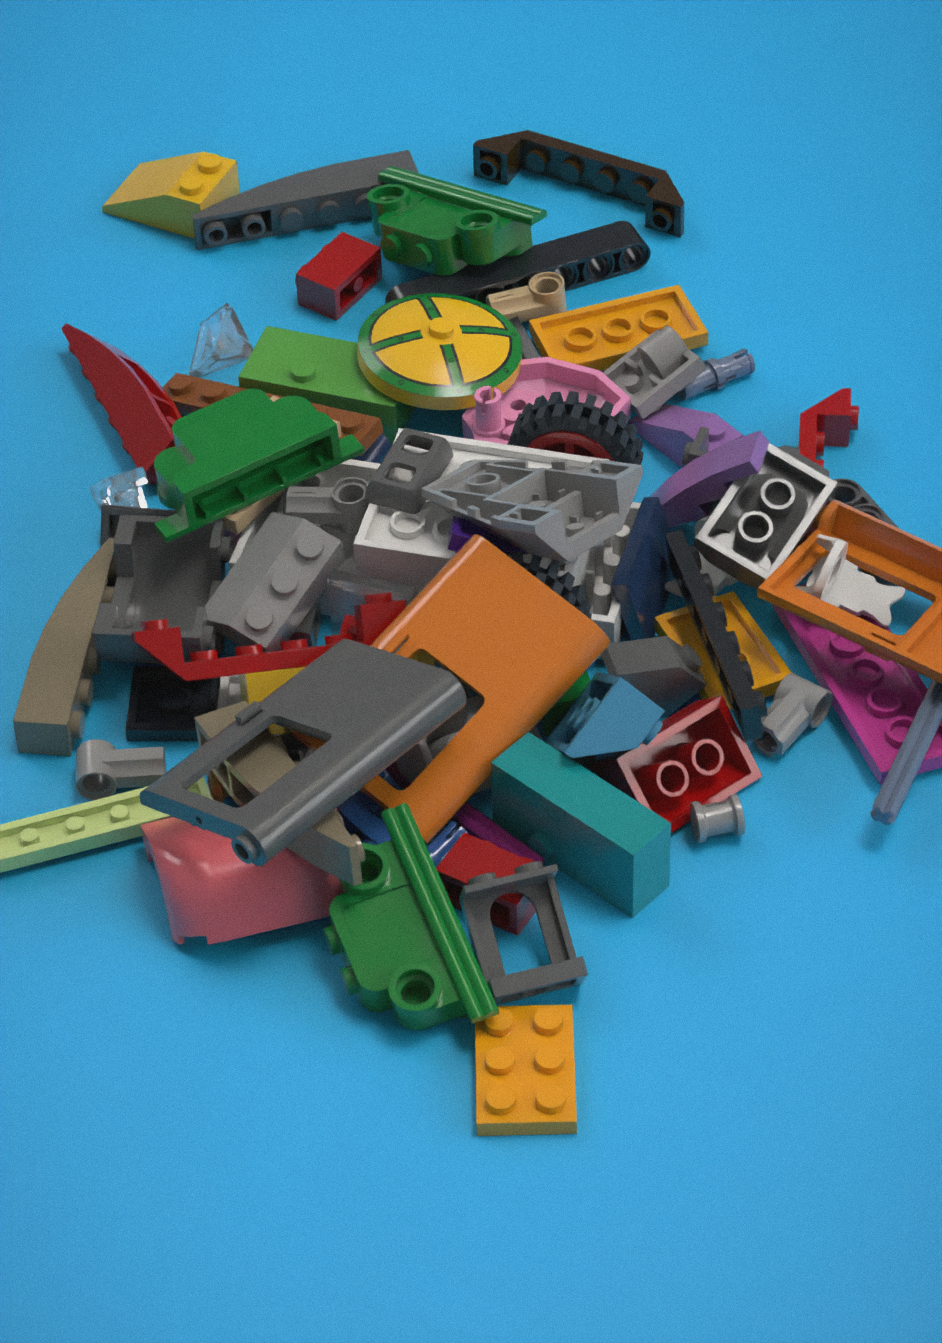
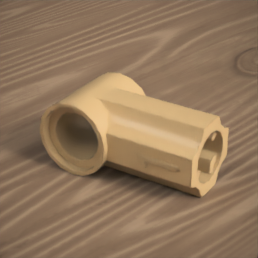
(540, 298)

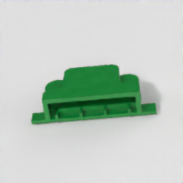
(446, 224)
(241, 455)
(404, 936)

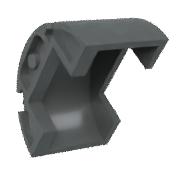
(162, 583)

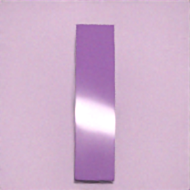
(693, 488)

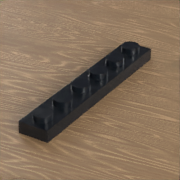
(719, 644)

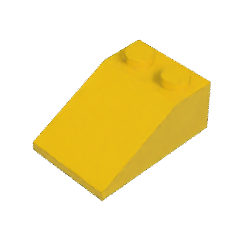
(173, 189)

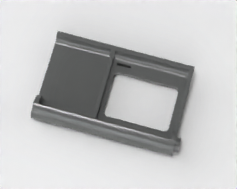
(352, 697)

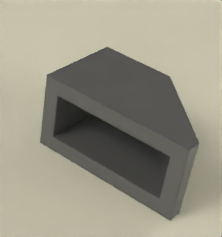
(657, 669)

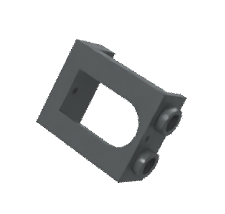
(539, 887)

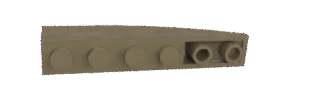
(64, 662)
(258, 767)

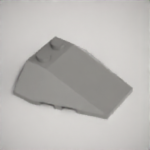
(541, 509)

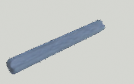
(909, 757)

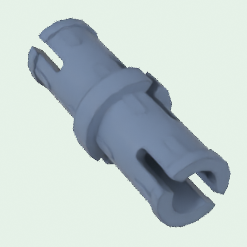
(719, 372)

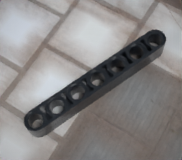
(578, 258)

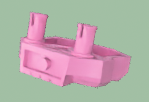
(540, 376)

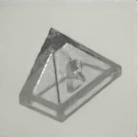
(219, 343)

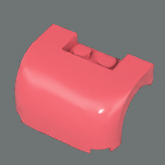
(223, 897)

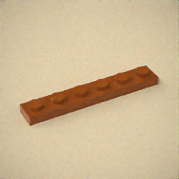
(195, 393)

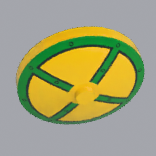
(438, 350)

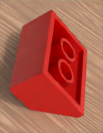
(689, 760)

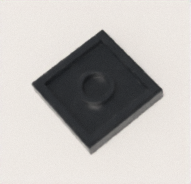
(166, 706)

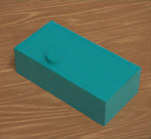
(581, 824)

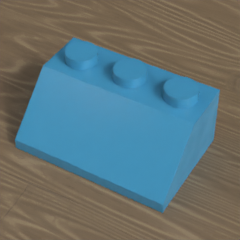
(606, 719)

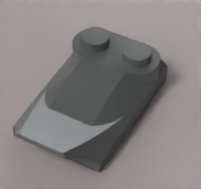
(765, 516)

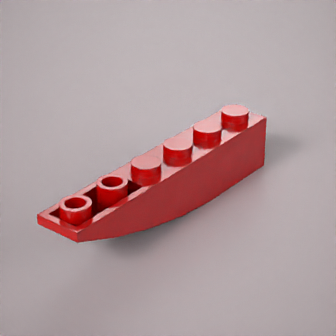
(130, 396)

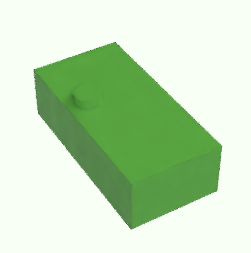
(322, 372)

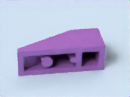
(674, 426)

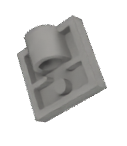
(655, 370)

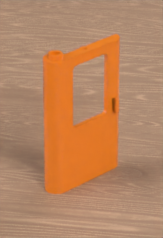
(885, 553)
(504, 641)

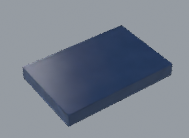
(643, 571)

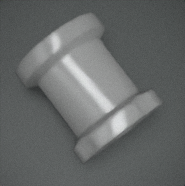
(717, 818)

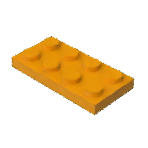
(608, 330)

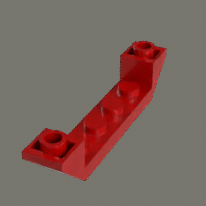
(827, 425)
(165, 644)

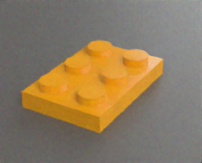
(765, 662)
(526, 1071)

